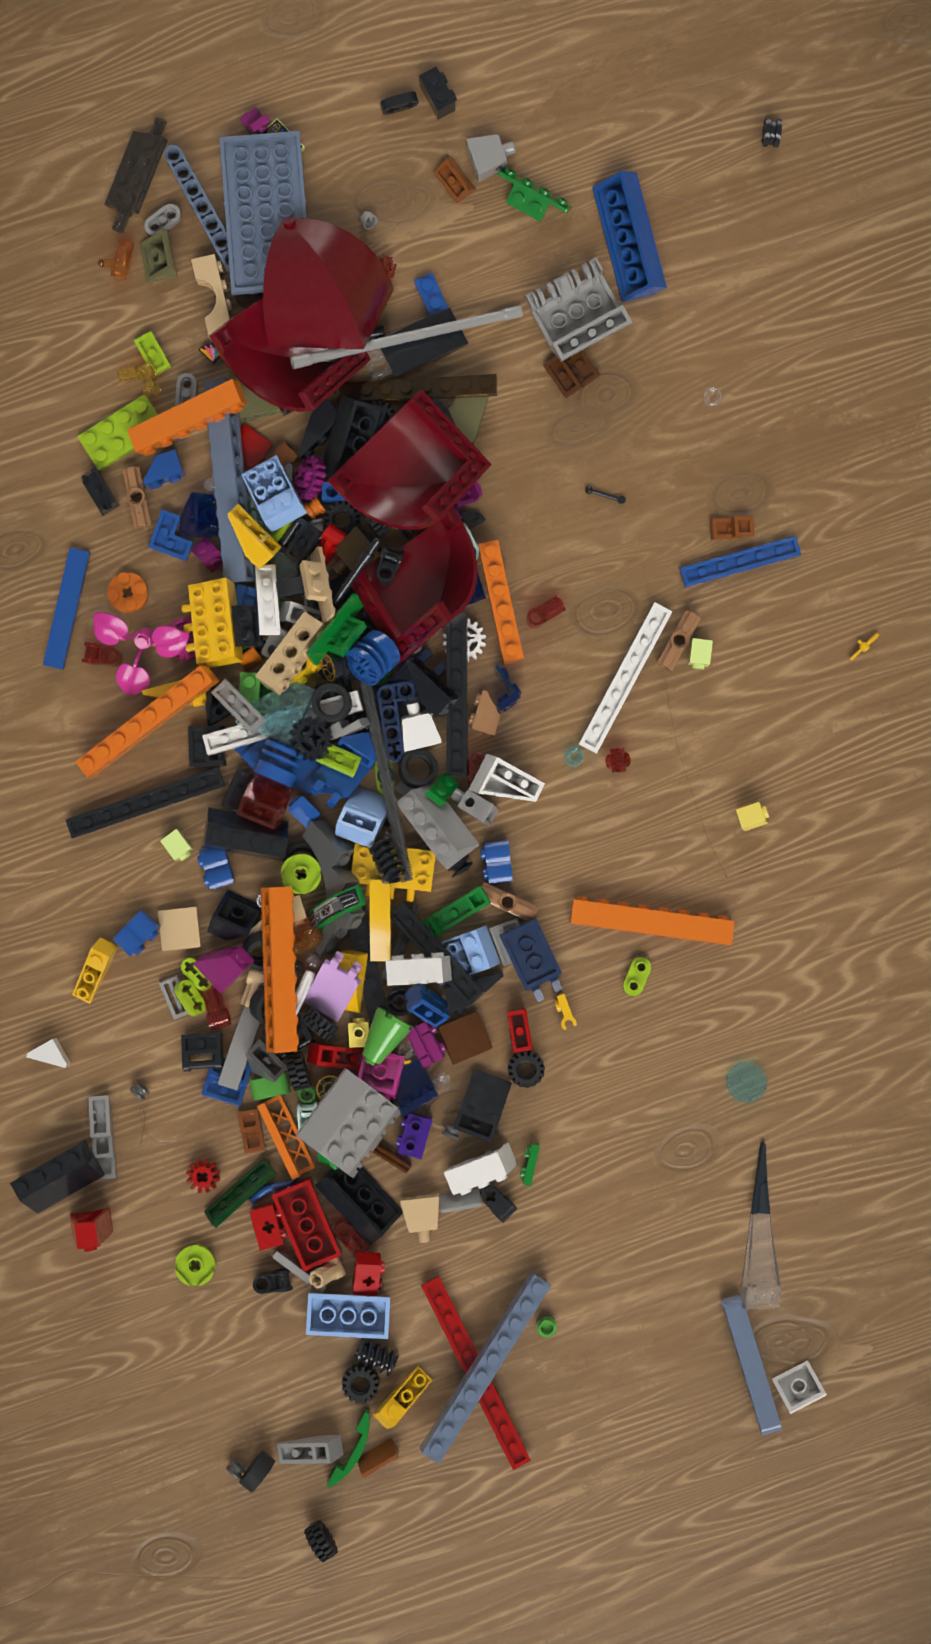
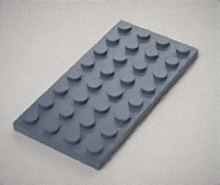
(260, 189)

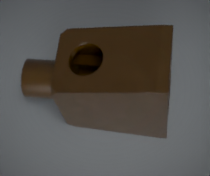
(350, 551)

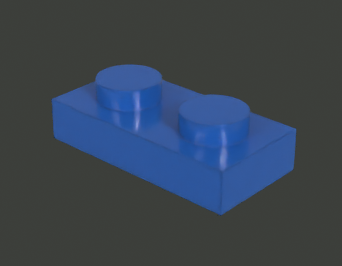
(430, 294)

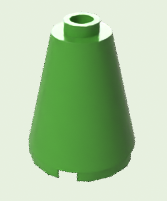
(384, 1036)

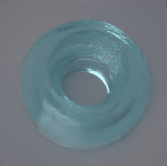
(569, 761)

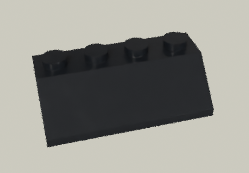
(353, 428)
(240, 835)
(58, 1178)
(360, 1202)

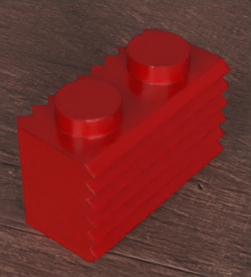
(519, 1030)

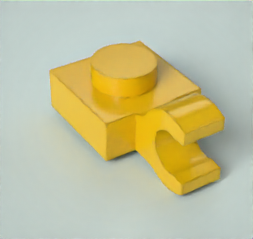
(562, 1005)

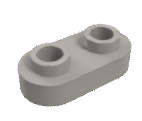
(161, 219)
(182, 393)

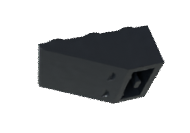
(482, 1105)

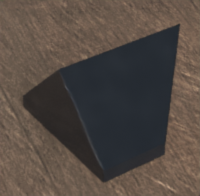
(214, 709)

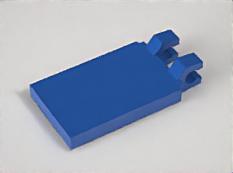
(338, 782)

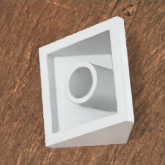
(799, 1387)

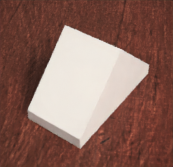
(51, 1053)

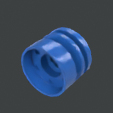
(373, 657)
(278, 763)

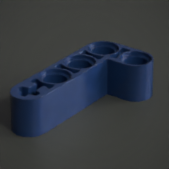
(392, 721)

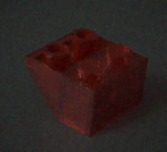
(265, 801)

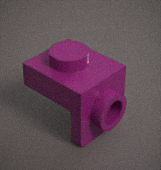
(255, 122)
(470, 496)
(208, 554)

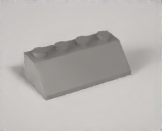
(438, 826)

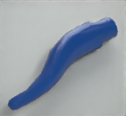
(267, 1188)

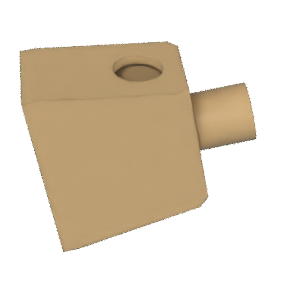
(421, 1214)

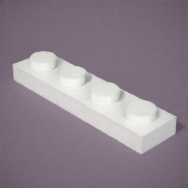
(267, 600)

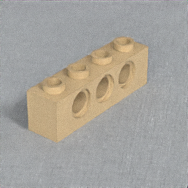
(280, 658)

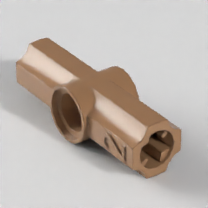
(134, 486)
(672, 651)
(519, 908)

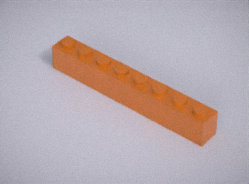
(147, 721)
(652, 922)
(279, 969)

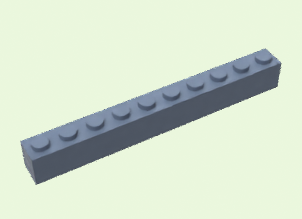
(229, 490)
(484, 1367)

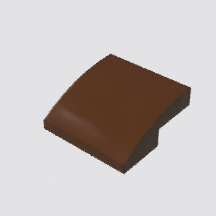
(572, 372)
(464, 1037)

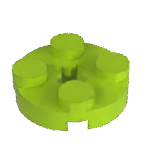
(298, 862)
(183, 1265)

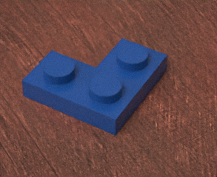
(164, 537)

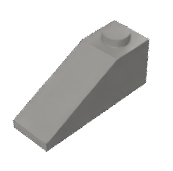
(310, 1450)

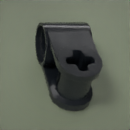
(389, 562)
(499, 1205)
(274, 1281)

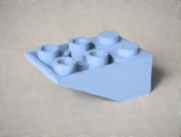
(273, 493)
(362, 817)
(473, 950)

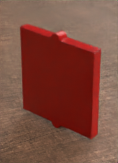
(253, 447)

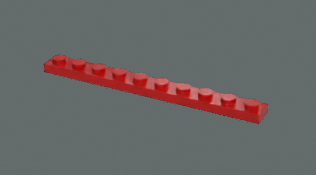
(466, 1355)

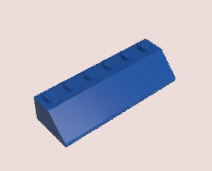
(629, 236)

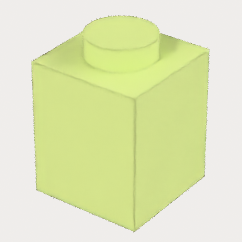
(700, 653)
(177, 845)

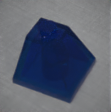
(199, 517)

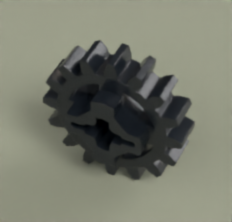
(307, 746)

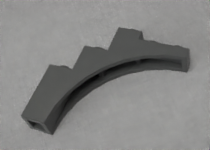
(332, 856)

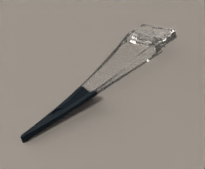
(760, 1268)

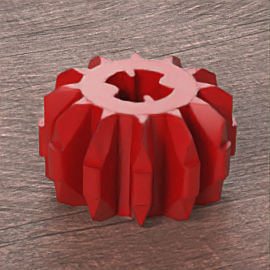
(200, 1167)

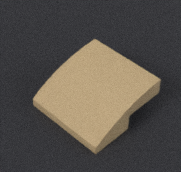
(179, 928)

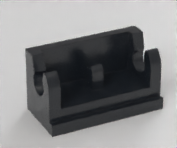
(100, 492)

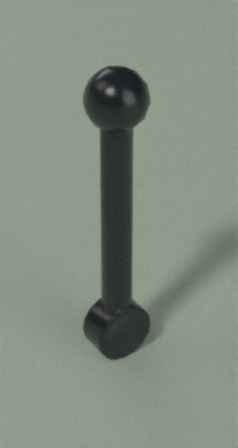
(621, 500)

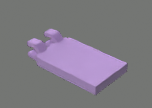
(333, 987)

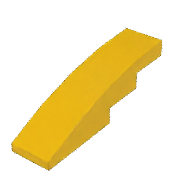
(380, 921)

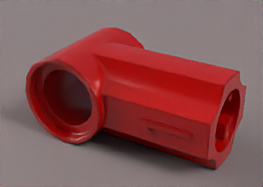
(330, 541)

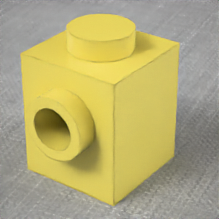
(752, 816)
(358, 1032)

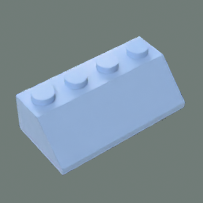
(348, 1315)

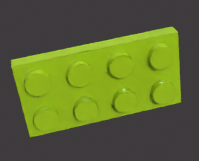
(109, 438)

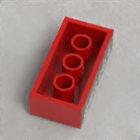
(307, 1223)

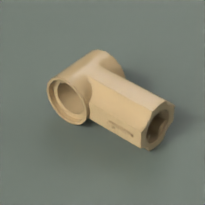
(254, 982)
(327, 1272)

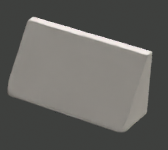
(458, 1202)

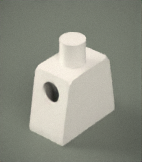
(418, 728)

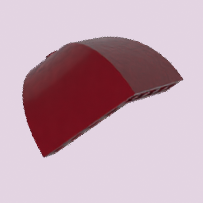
(322, 287)
(269, 370)
(411, 468)
(429, 586)

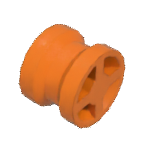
(314, 508)

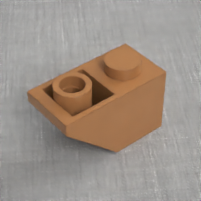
(486, 716)

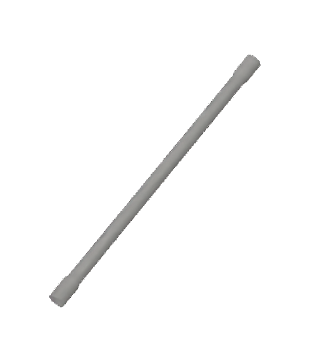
(505, 314)

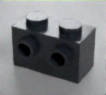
(437, 93)

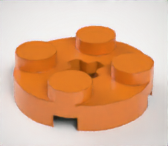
(126, 581)

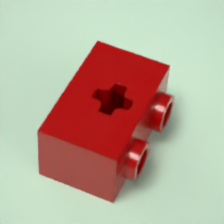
(265, 1237)
(367, 1274)

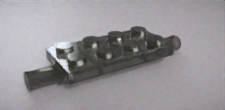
(136, 173)

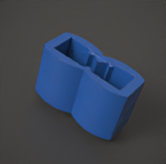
(497, 862)
(216, 867)
(137, 932)

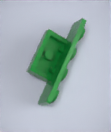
(529, 198)
(340, 632)

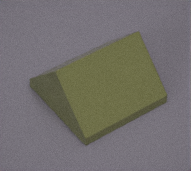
(158, 257)

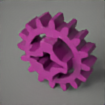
(310, 477)

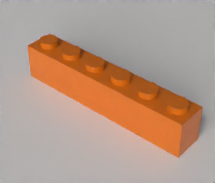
(187, 417)
(500, 602)

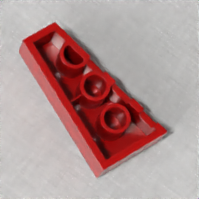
(91, 1228)

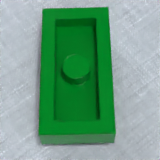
(442, 789)
(531, 1155)

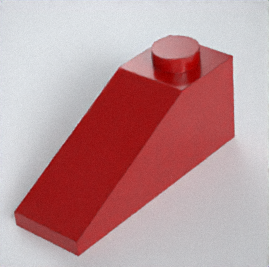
(334, 1055)

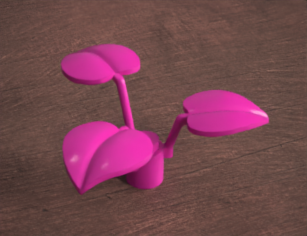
(167, 639)

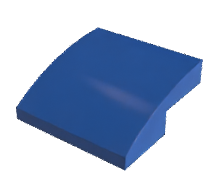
(224, 1094)

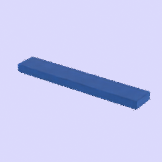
(740, 561)
(66, 608)

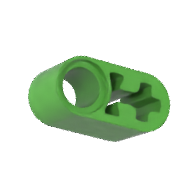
(263, 1088)

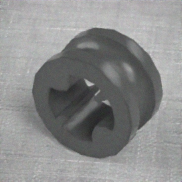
(139, 1090)
(450, 1132)
(236, 1468)

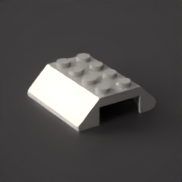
(577, 311)
(348, 1122)

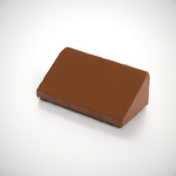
(454, 179)
(377, 1457)

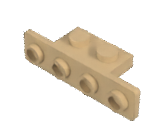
(317, 585)

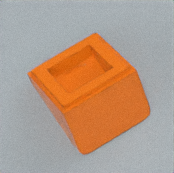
(251, 659)

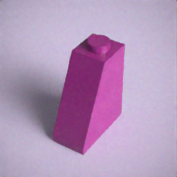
(224, 966)

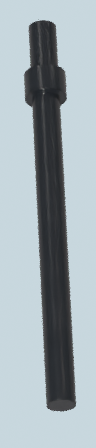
(366, 557)

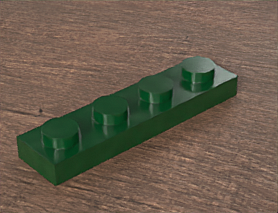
(240, 1192)

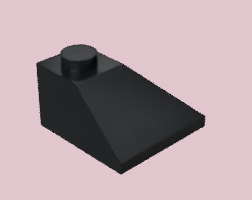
(234, 917)

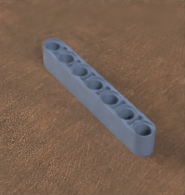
(198, 200)
(751, 1365)

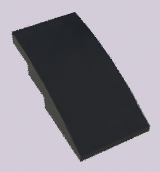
(418, 353)

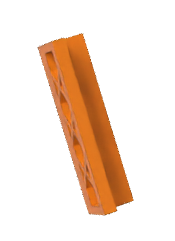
(279, 1140)

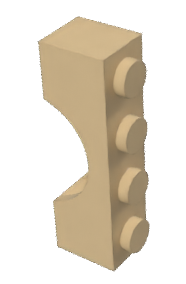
(207, 274)

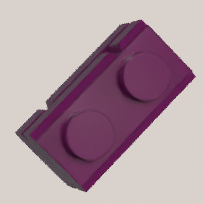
(425, 1044)

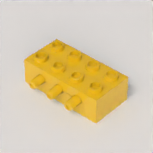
(212, 623)
(421, 863)

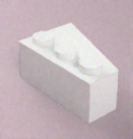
(504, 780)
(418, 969)
(481, 1170)

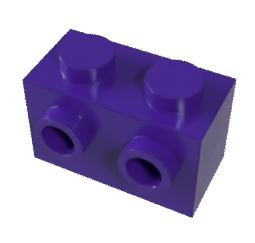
(414, 1135)

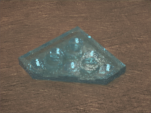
(283, 711)

